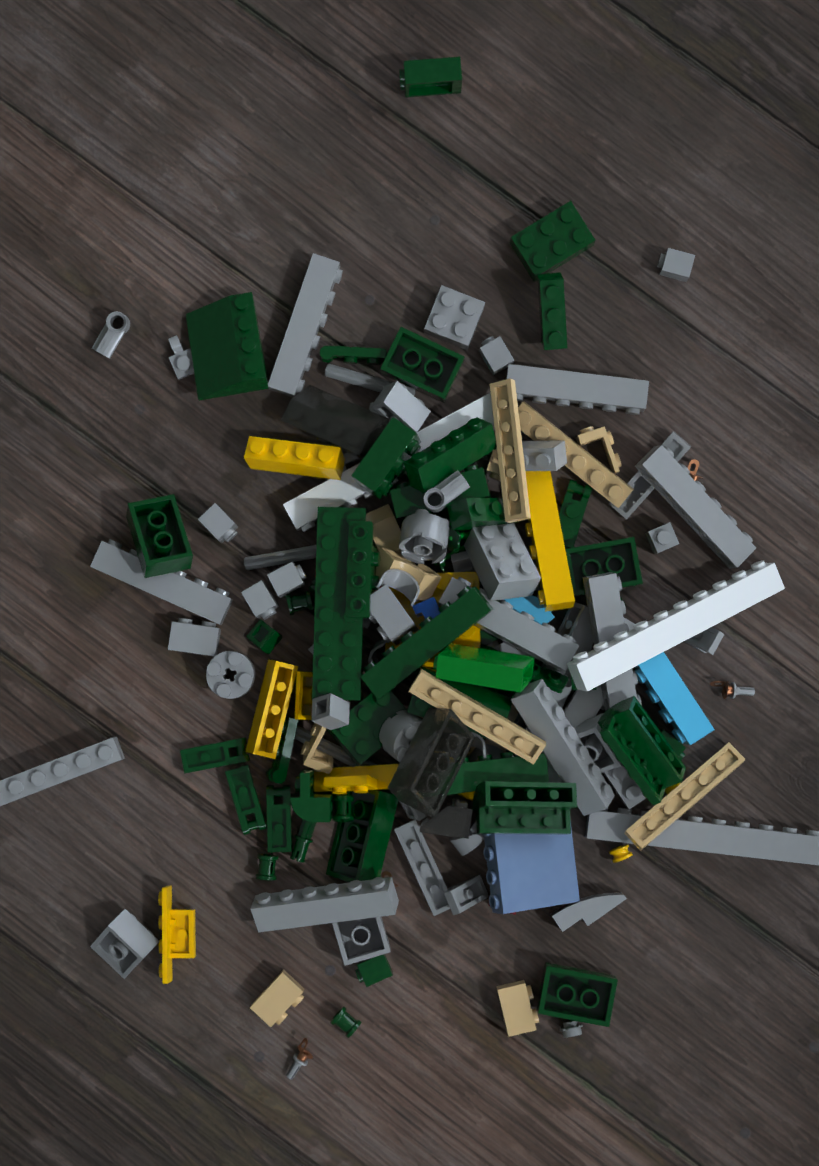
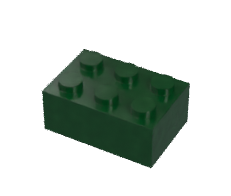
(552, 241)
(422, 364)
(387, 458)
(159, 536)
(599, 558)
(361, 736)
(577, 994)

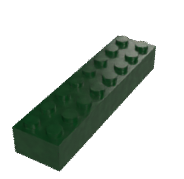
(336, 637)

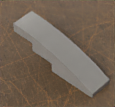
(641, 485)

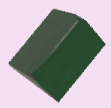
(264, 636)

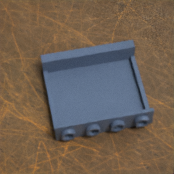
(530, 871)

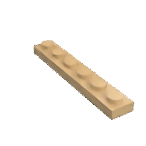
(510, 451)
(578, 459)
(478, 716)
(684, 796)

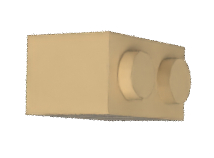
(277, 999)
(516, 1007)

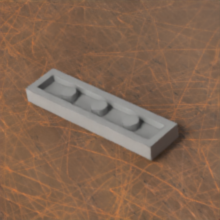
(423, 866)

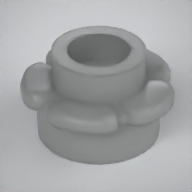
(571, 1029)

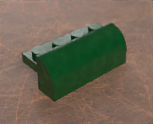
(491, 698)
(641, 748)
(311, 805)
(524, 807)

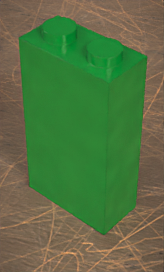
(484, 667)

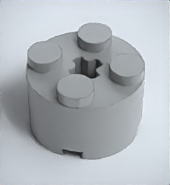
(424, 537)
(218, 669)
(398, 733)

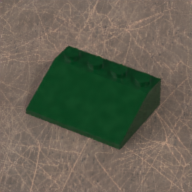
(227, 347)

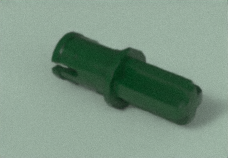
(303, 840)

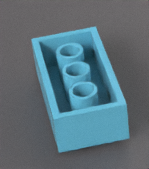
(674, 699)

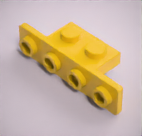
(355, 779)
(177, 934)

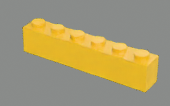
(548, 543)

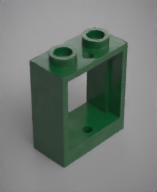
(431, 77)

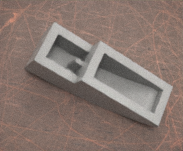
(588, 909)

